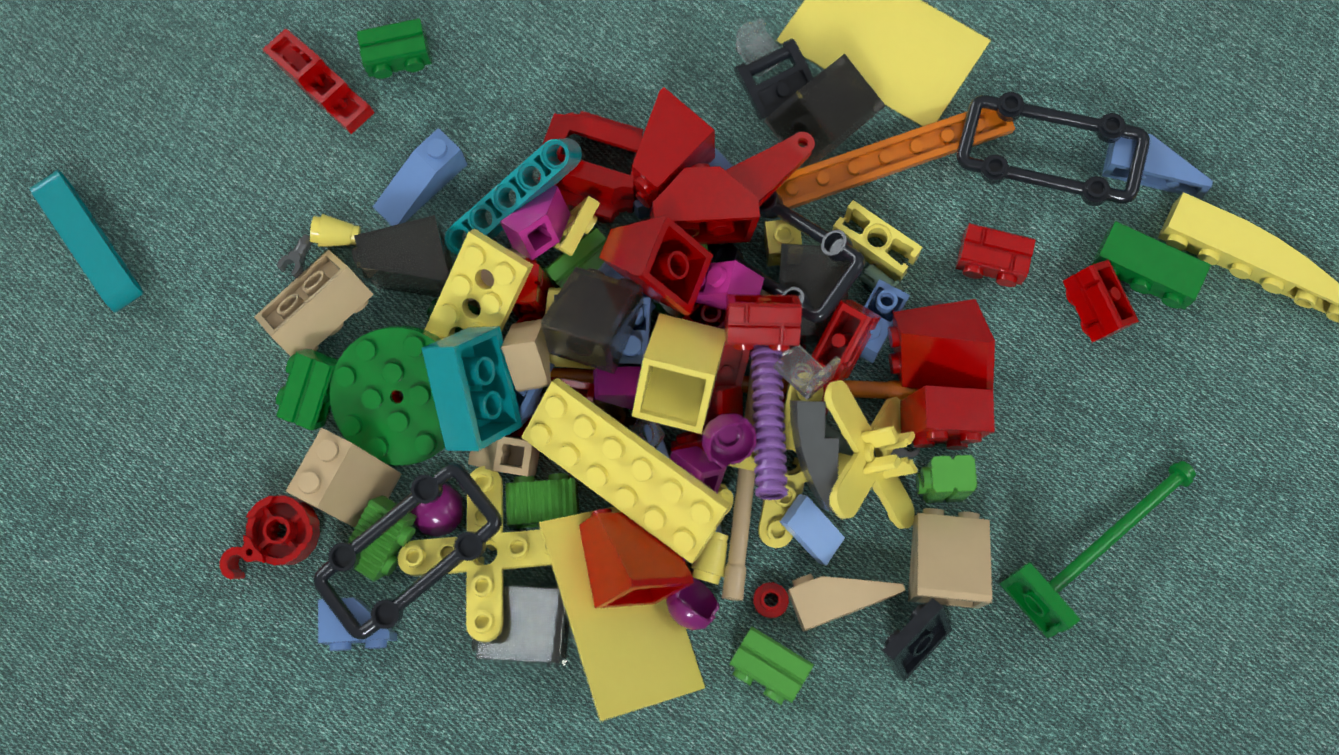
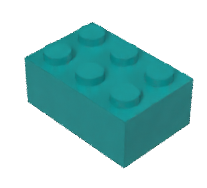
(472, 388)

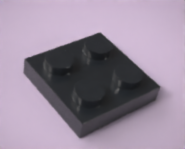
(918, 639)

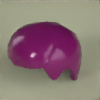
(728, 439)
(442, 515)
(693, 606)

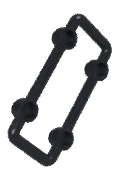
(1108, 129)
(833, 244)
(347, 555)

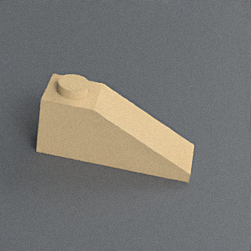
(831, 598)

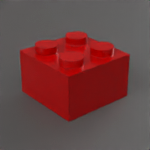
(948, 416)

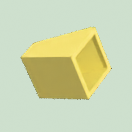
(679, 373)

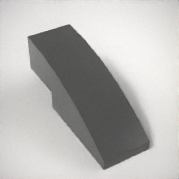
(814, 451)

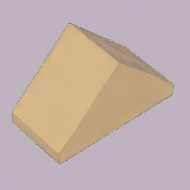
(527, 355)

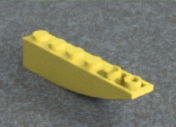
(1249, 253)

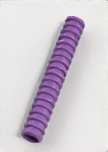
(769, 424)

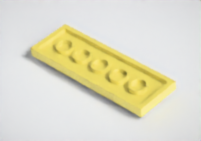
(625, 470)

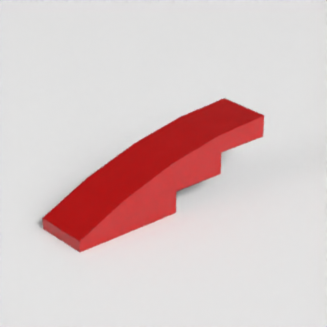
(318, 81)

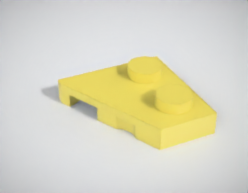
(580, 222)

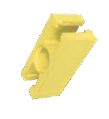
(892, 239)

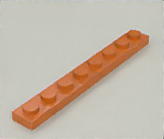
(886, 158)

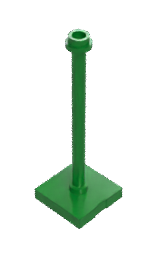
(1041, 598)

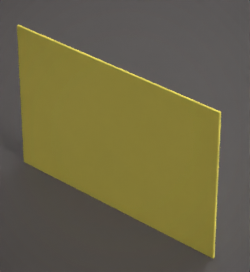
(900, 47)
(627, 651)

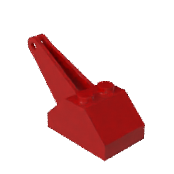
(725, 204)

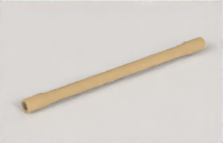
(735, 569)

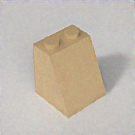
(341, 478)
(950, 559)

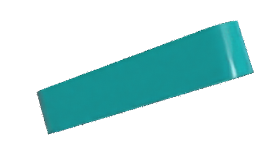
(523, 185)
(86, 241)

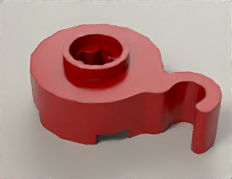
(262, 540)

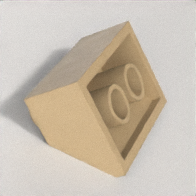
(314, 305)

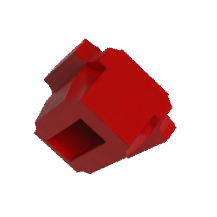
(609, 187)

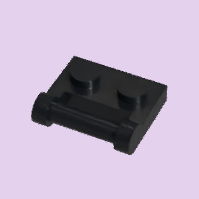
(776, 90)

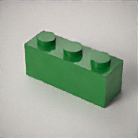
(1152, 266)

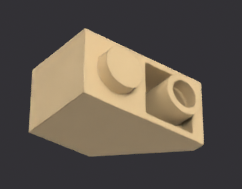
(507, 455)

